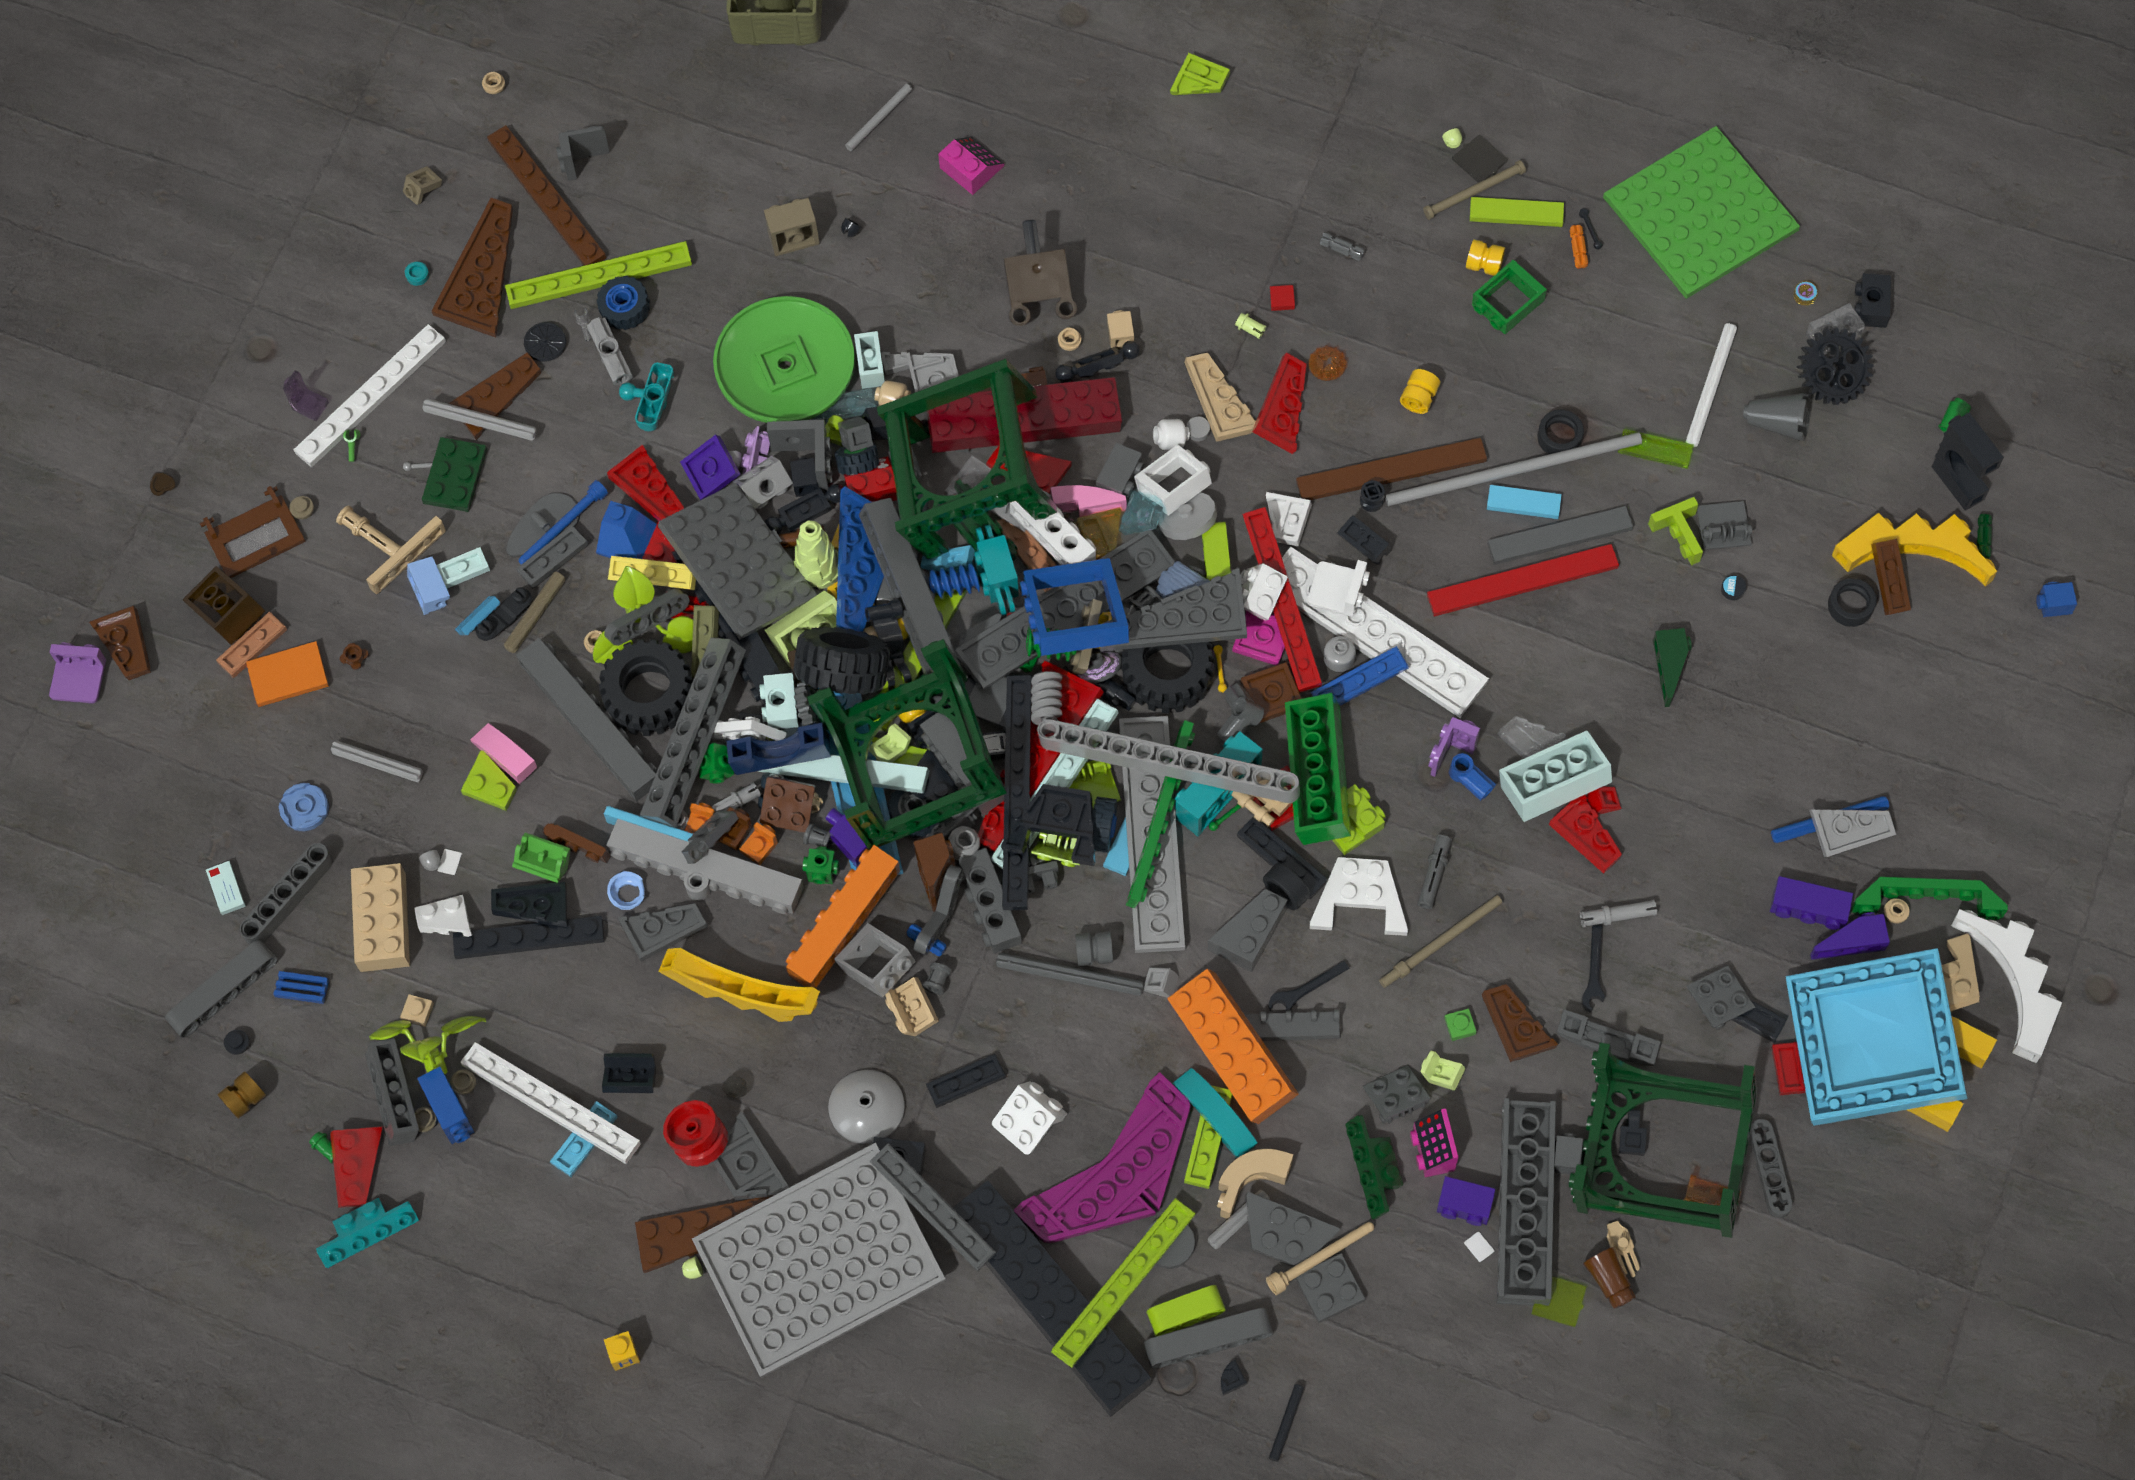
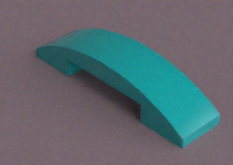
(1216, 1112)

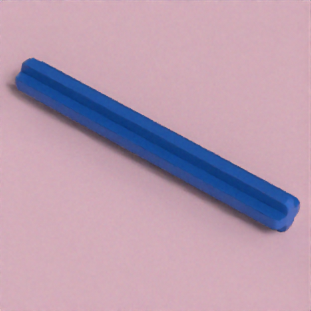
(1806, 826)

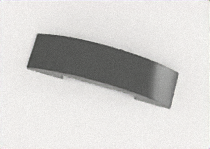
(1623, 1046)

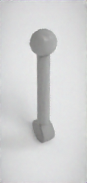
(407, 466)

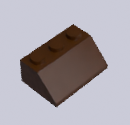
(933, 860)

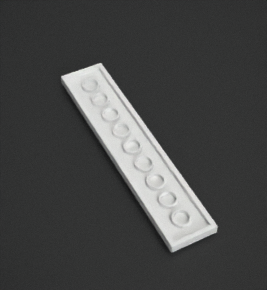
(1376, 630)

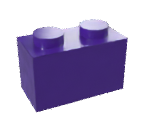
(1465, 1201)

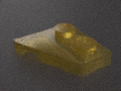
(1101, 529)

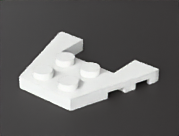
(1360, 885)

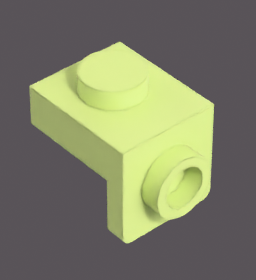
(891, 745)
(1442, 1071)

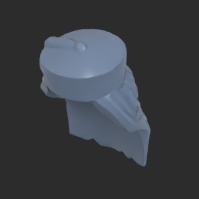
(1178, 579)

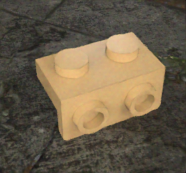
(911, 1007)

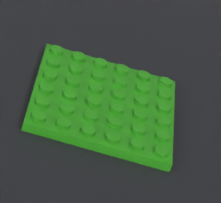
(1701, 212)

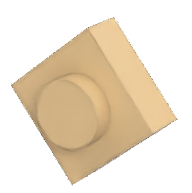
(417, 1010)

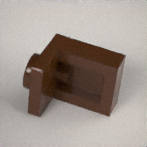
(738, 831)

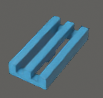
(477, 615)

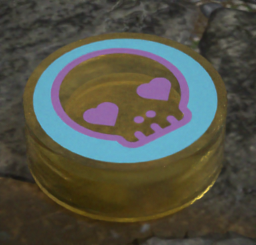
(1805, 293)

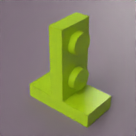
(1675, 518)

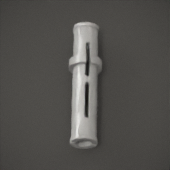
(1611, 914)

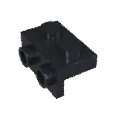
(628, 1073)

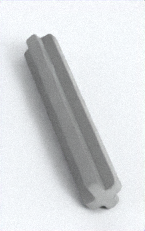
(377, 761)

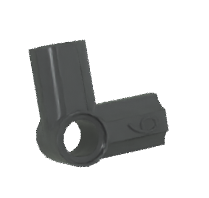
(1243, 712)

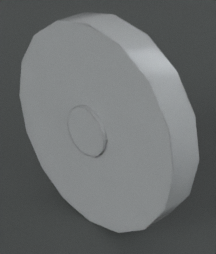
(1190, 518)

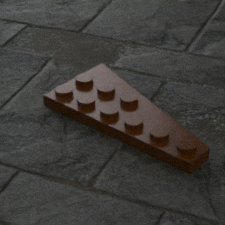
(477, 280)

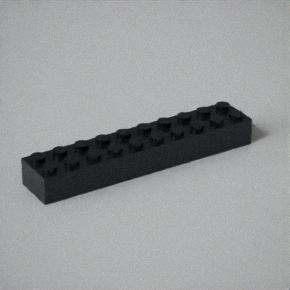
(1050, 1298)

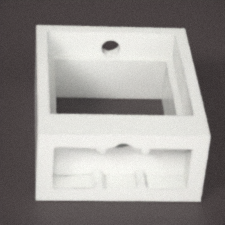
(1177, 457)

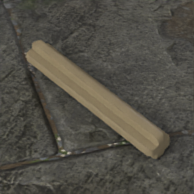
(534, 612)

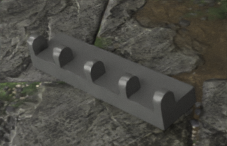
(1296, 1025)

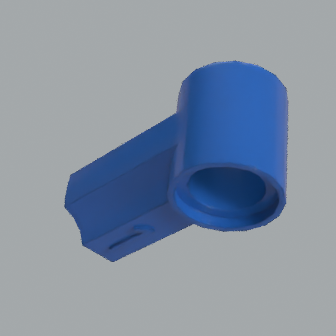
(1472, 778)

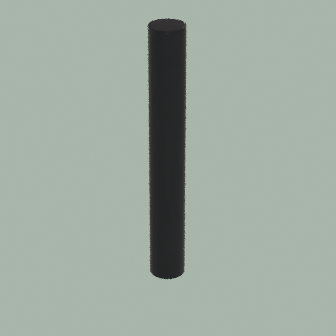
(1286, 1422)

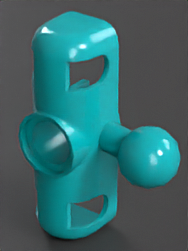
(650, 408)

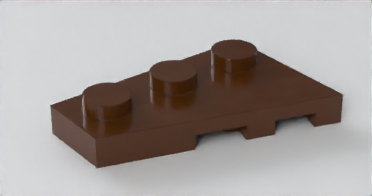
(125, 641)
(1515, 1026)

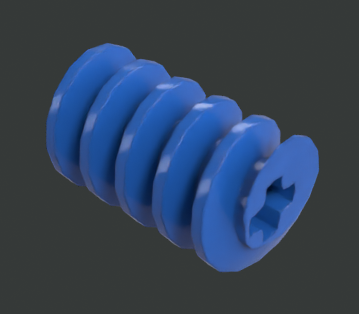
(954, 581)

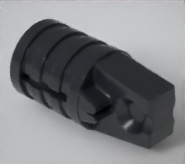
(1116, 694)

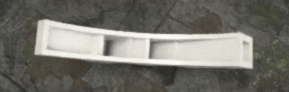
(2008, 946)

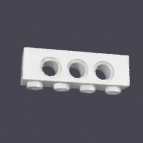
(1056, 541)

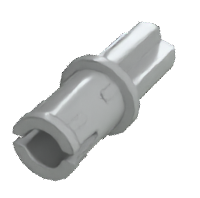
(738, 799)

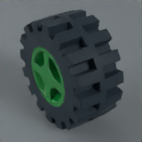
(856, 461)

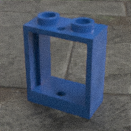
(446, 1106)

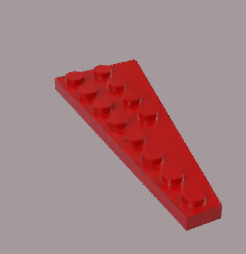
(1076, 700)

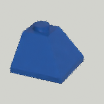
(624, 532)

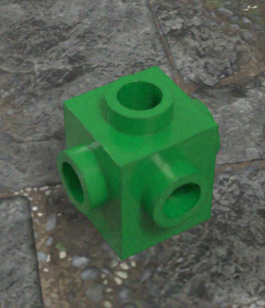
(715, 764)
(821, 865)

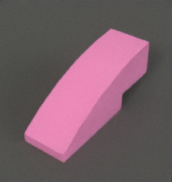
(1086, 499)
(504, 753)

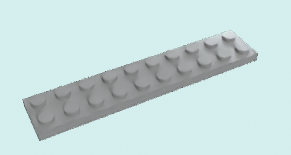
(1160, 917)

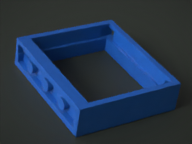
(1080, 637)

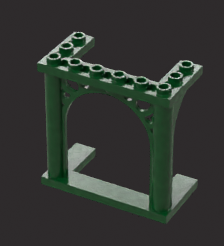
(905, 429)
(842, 724)
(1620, 1077)

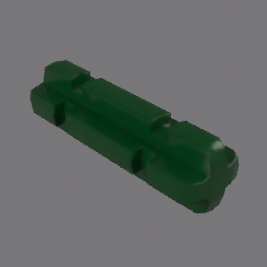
(1984, 535)

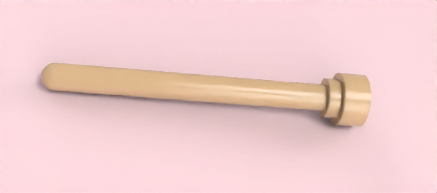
(1278, 1281)

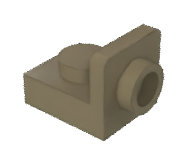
(419, 183)

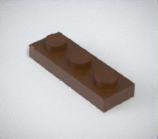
(1891, 577)

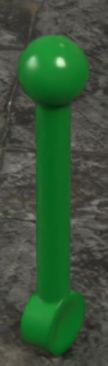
(1213, 826)

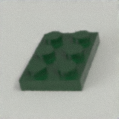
(454, 474)

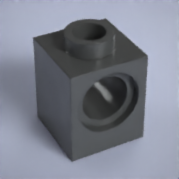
(855, 434)
(1567, 1153)

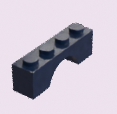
(754, 755)

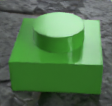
(1460, 1024)

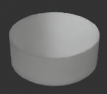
(1198, 428)

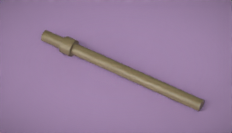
(1403, 968)

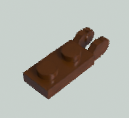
(576, 842)

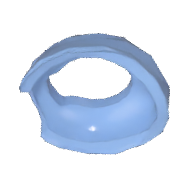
(620, 880)

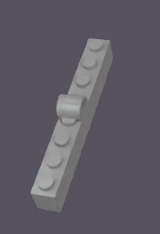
(713, 871)

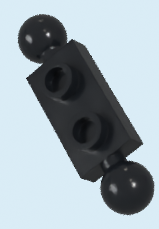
(1103, 360)
(804, 509)

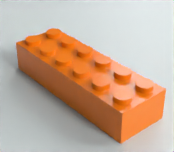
(843, 917)
(1233, 1046)

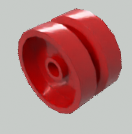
(695, 1133)

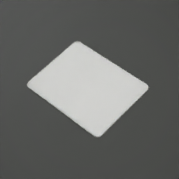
(449, 862)
(1479, 1246)

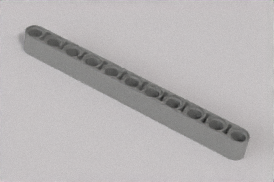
(1176, 769)

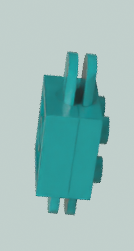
(996, 569)

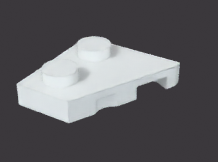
(1288, 517)
(444, 917)

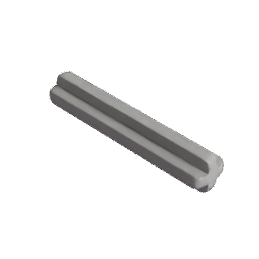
(1232, 1225)

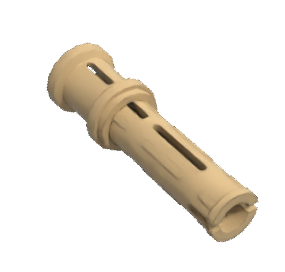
(361, 527)

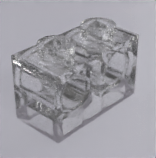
(1843, 316)

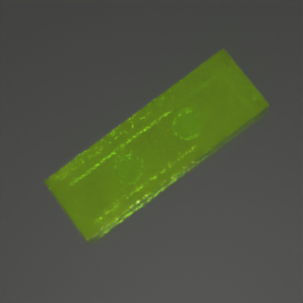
(1659, 450)

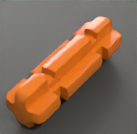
(1578, 246)

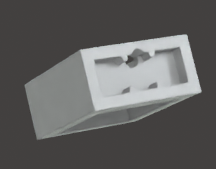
(869, 940)

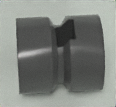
(1094, 948)

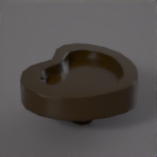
(161, 482)

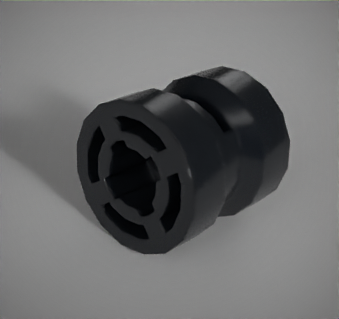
(1373, 501)

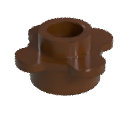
(353, 649)

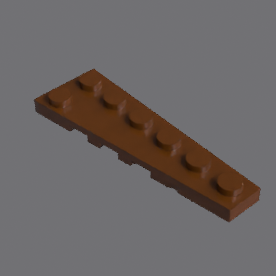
(670, 1236)

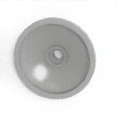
(864, 1122)

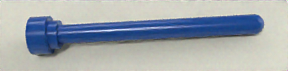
(595, 493)

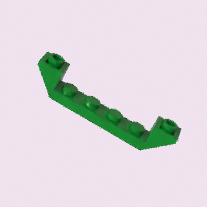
(1988, 903)

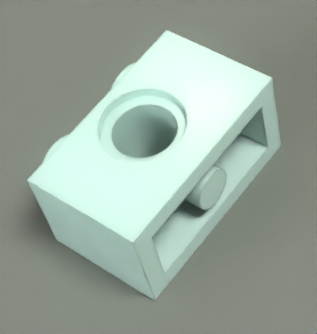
(869, 359)
(781, 687)

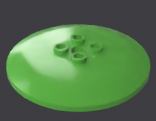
(776, 332)

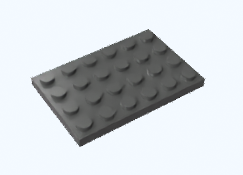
(737, 560)

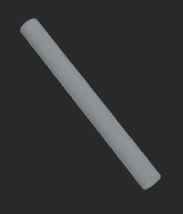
(878, 117)

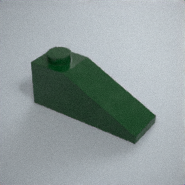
(1671, 652)

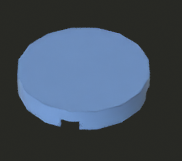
(303, 807)

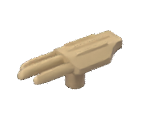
(1620, 1239)

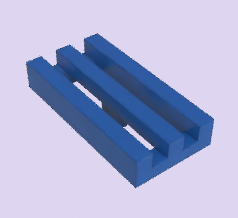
(280, 984)

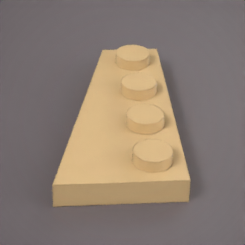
(1219, 401)

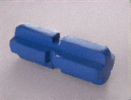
(938, 948)

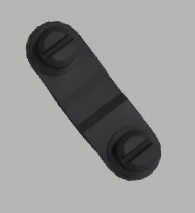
(504, 615)

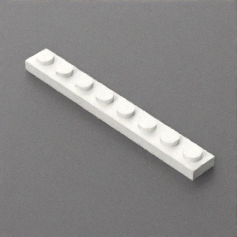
(369, 395)
(550, 1103)

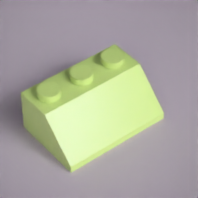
(816, 612)

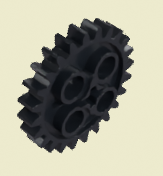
(1855, 372)

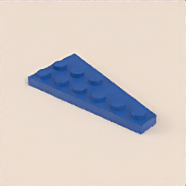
(857, 565)

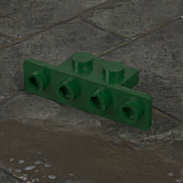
(968, 526)
(1375, 1165)

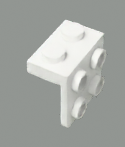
(1338, 587)
(1261, 589)
(1028, 1116)

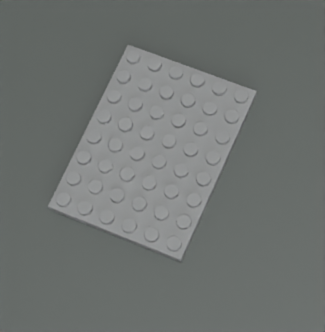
(817, 1261)

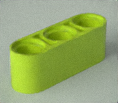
(1216, 551)
(1186, 1310)

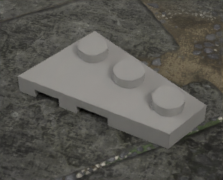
(1850, 828)

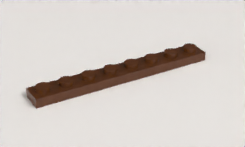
(546, 197)

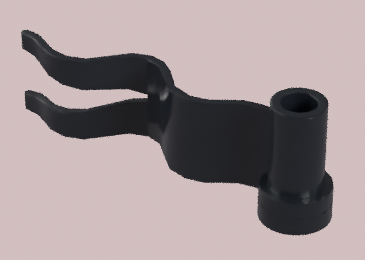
(887, 629)

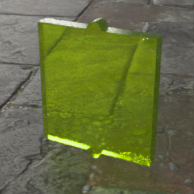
(1564, 1303)

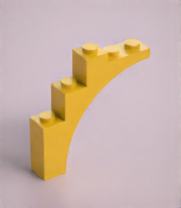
(1917, 537)
(744, 992)

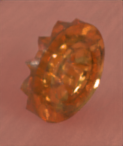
(1330, 371)

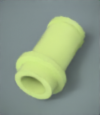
(1250, 325)

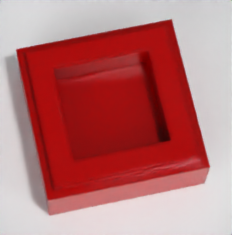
(1282, 297)

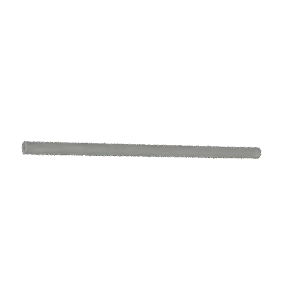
(1513, 469)

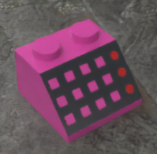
(969, 163)
(1434, 1144)

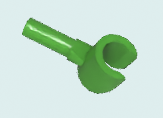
(351, 443)

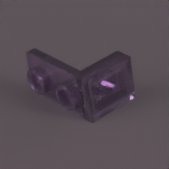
(302, 399)

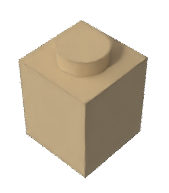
(1120, 328)

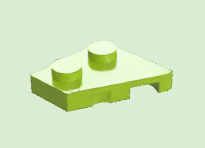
(1199, 77)
(489, 783)

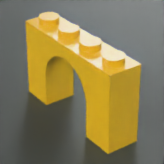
(1973, 1047)

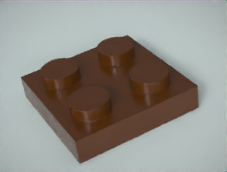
(1271, 690)

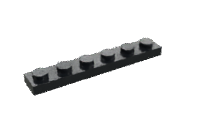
(528, 937)

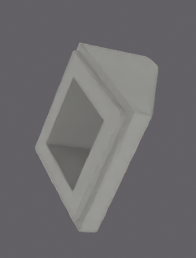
(1160, 981)

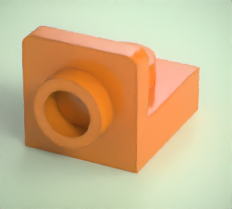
(699, 815)
(759, 843)

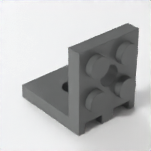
(804, 436)

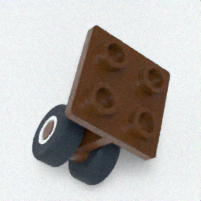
(785, 802)

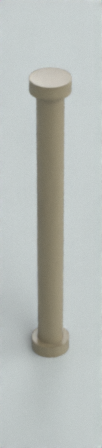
(1430, 211)

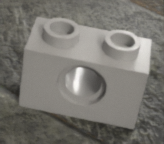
(776, 482)

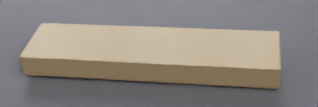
(406, 554)

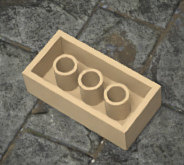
(380, 917)

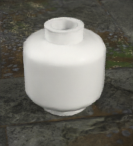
(1170, 433)

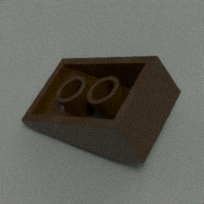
(223, 605)

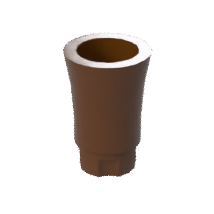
(1610, 1277)

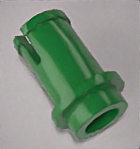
(323, 1145)

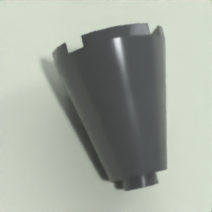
(1780, 415)

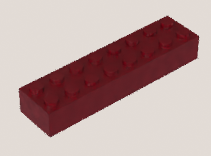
(1056, 413)

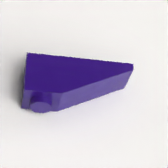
(1860, 936)

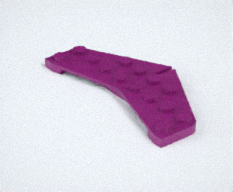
(1113, 1188)

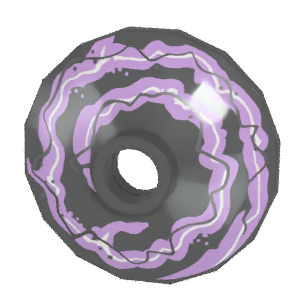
(1102, 666)

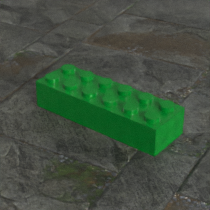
(1319, 764)

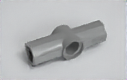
(604, 341)

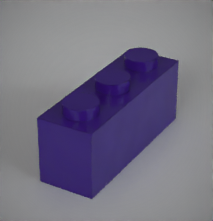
(1811, 903)

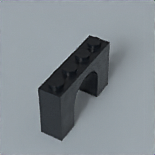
(1964, 459)

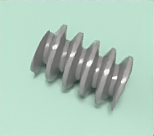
(1046, 697)

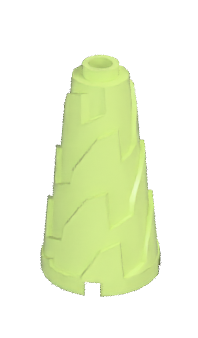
(816, 556)

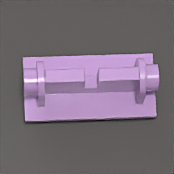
(756, 444)

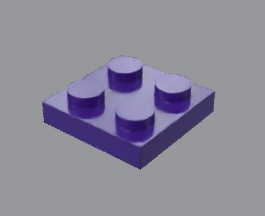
(710, 467)

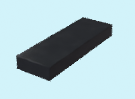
(965, 1080)

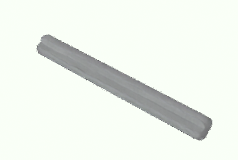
(479, 419)

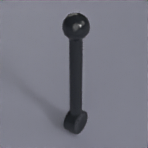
(1584, 214)

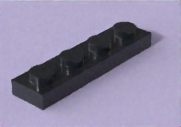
(1276, 851)

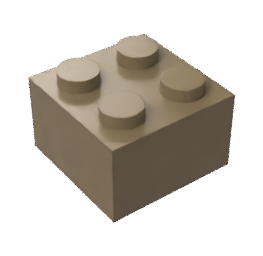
(791, 226)

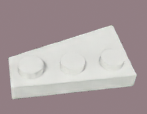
(744, 728)

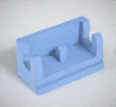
(427, 584)

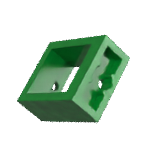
(1523, 281)

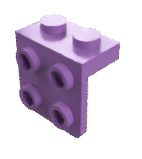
(76, 673)
(1458, 734)

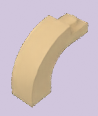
(1254, 1165)

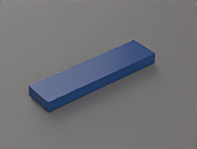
(1365, 676)

